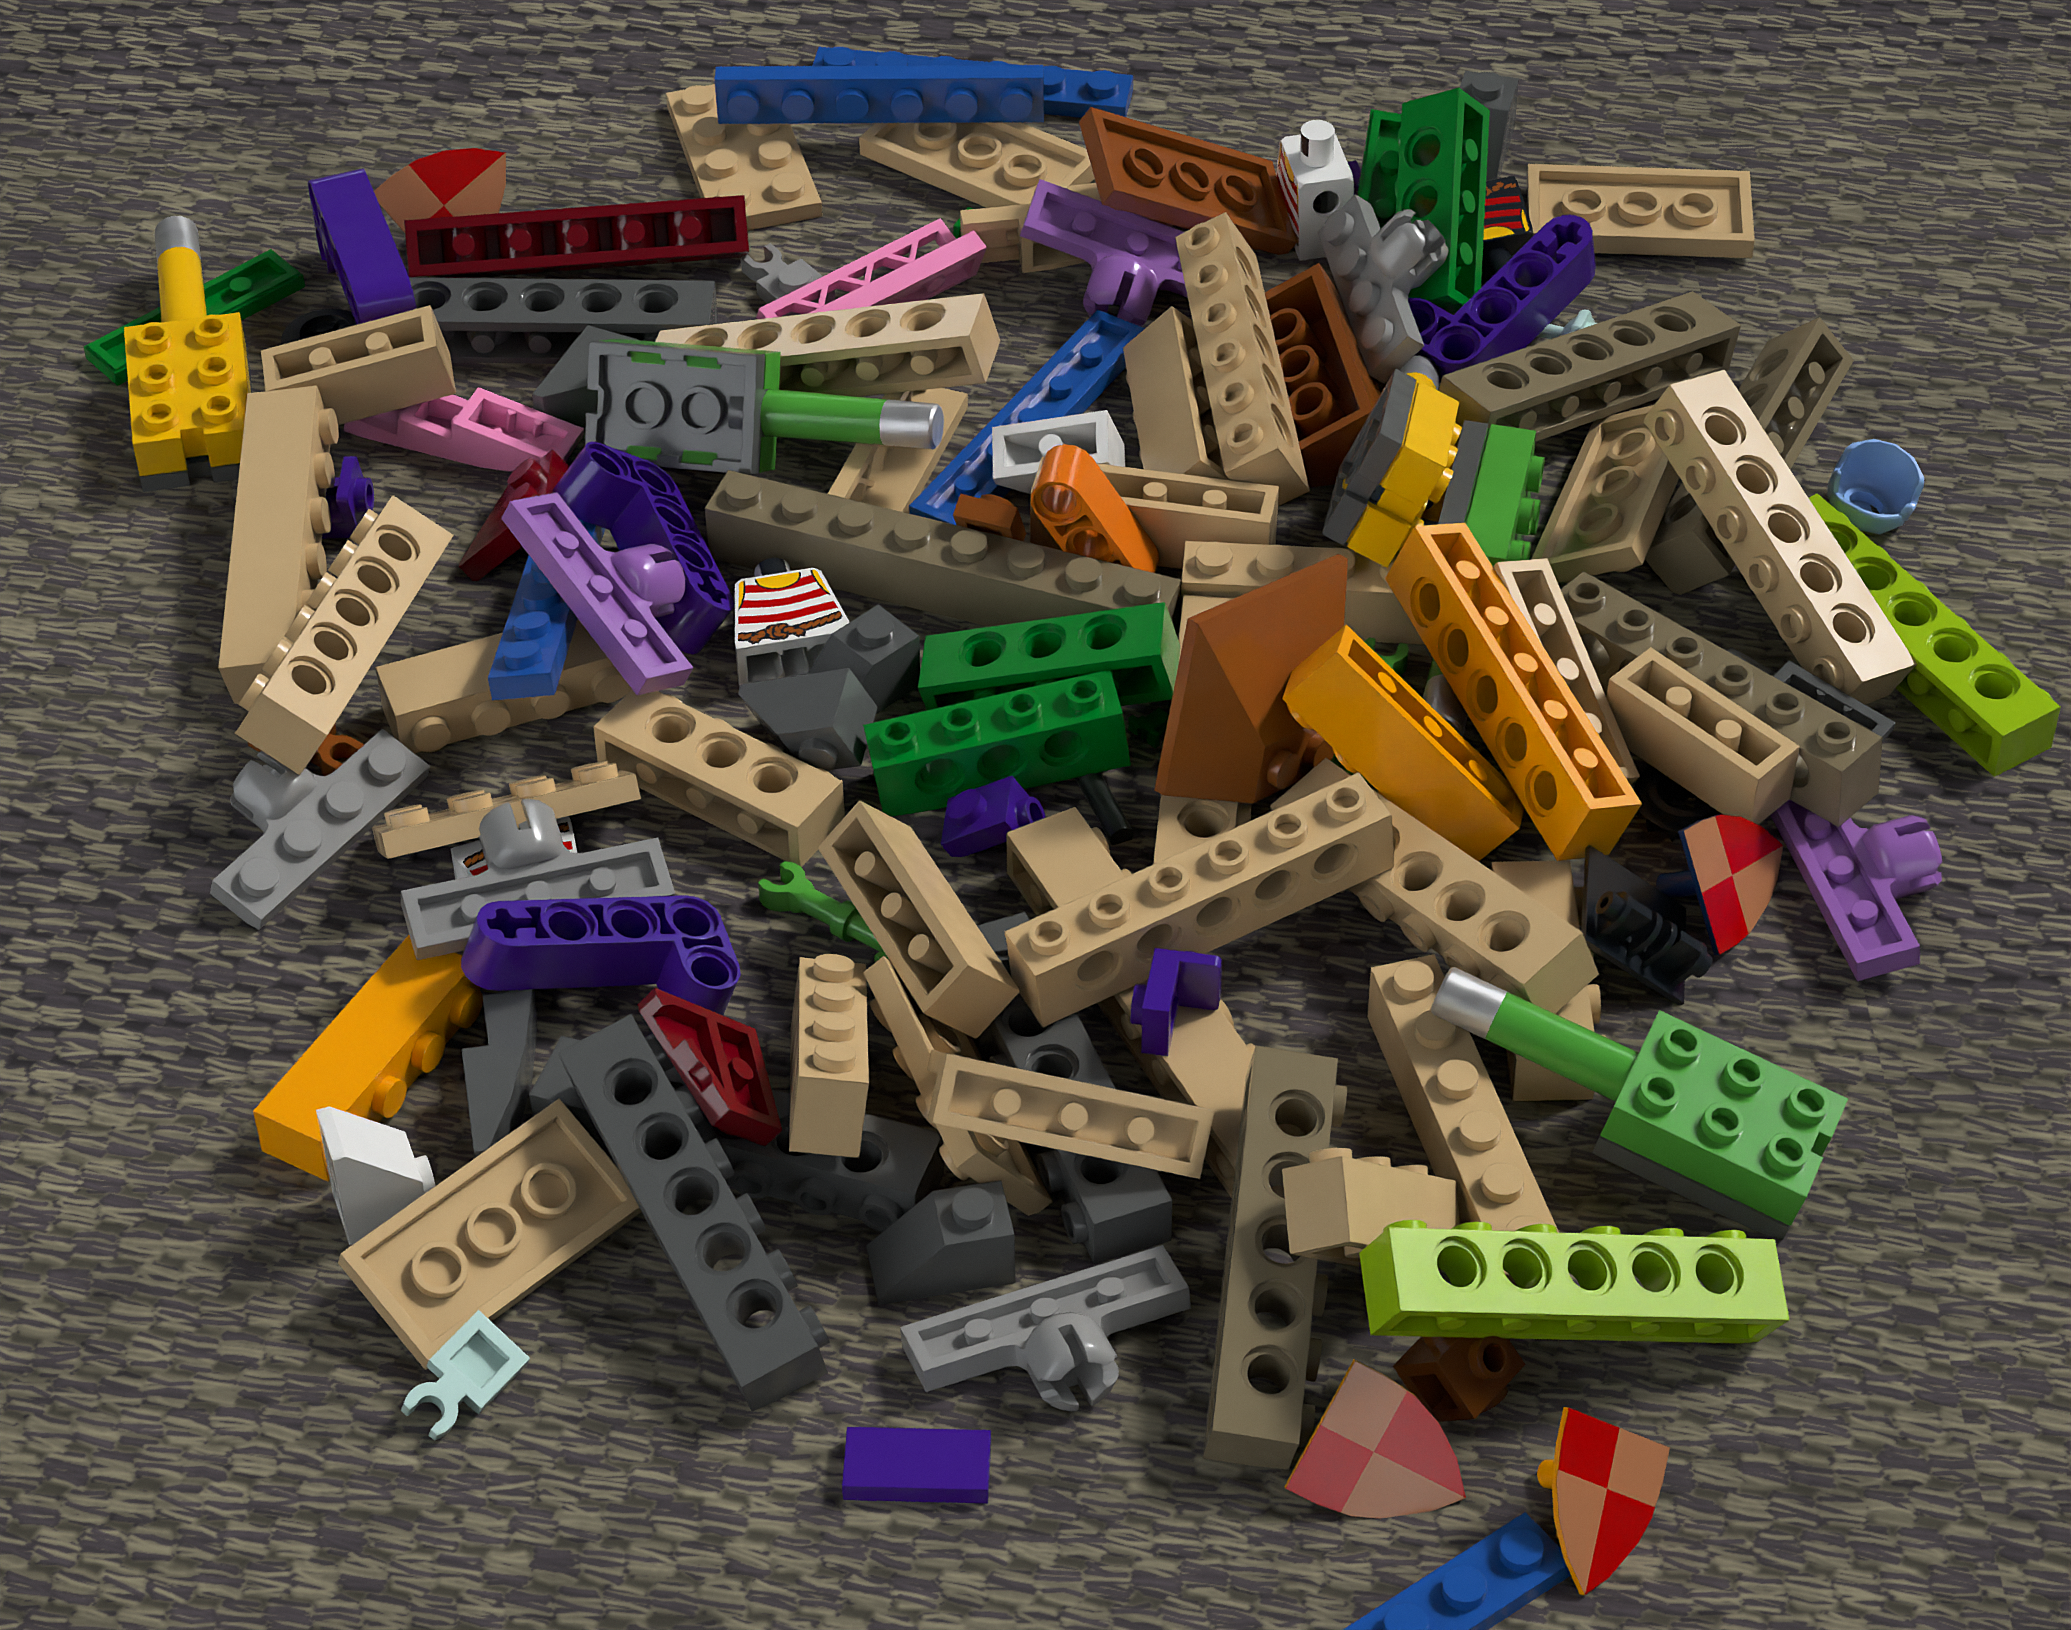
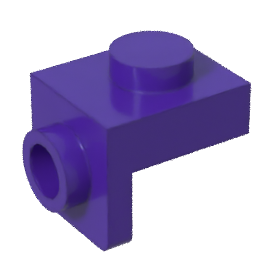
(348, 499)
(985, 814)
(1173, 981)

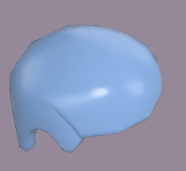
(1877, 476)

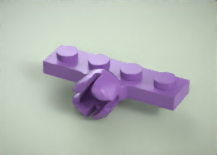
(1126, 251)
(608, 591)
(1857, 879)

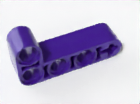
(359, 246)
(1514, 302)
(646, 508)
(604, 943)

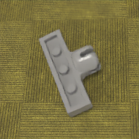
(1375, 276)
(309, 821)
(528, 867)
(1050, 1328)

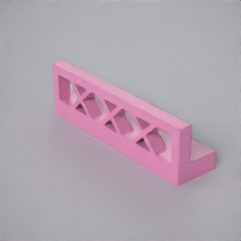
(910, 281)

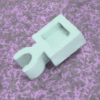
(470, 1370)

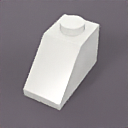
(1022, 445)
(370, 1170)

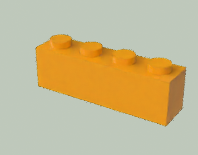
(1401, 745)
(369, 1053)

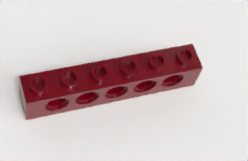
(577, 238)

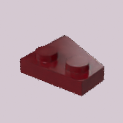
(495, 540)
(717, 1063)

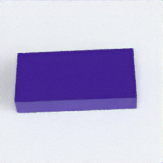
(917, 1465)

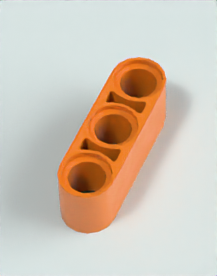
(1087, 512)

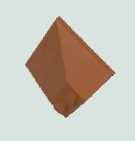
(1227, 713)

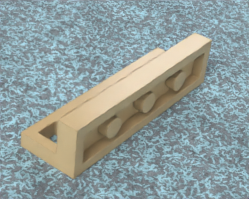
(897, 474)
(1068, 1115)

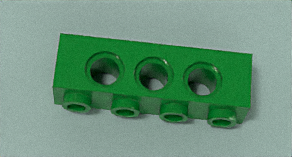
(1445, 182)
(994, 660)
(1027, 734)

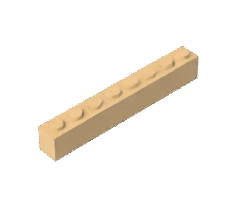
(1207, 1059)

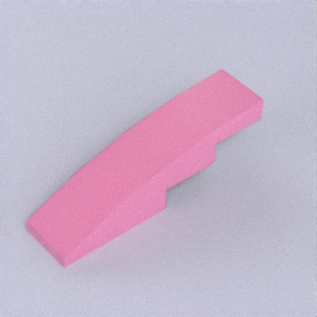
(476, 431)

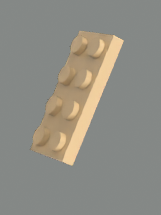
(744, 160)
(978, 161)
(1648, 208)
(1609, 500)
(415, 830)
(964, 1151)
(491, 1231)

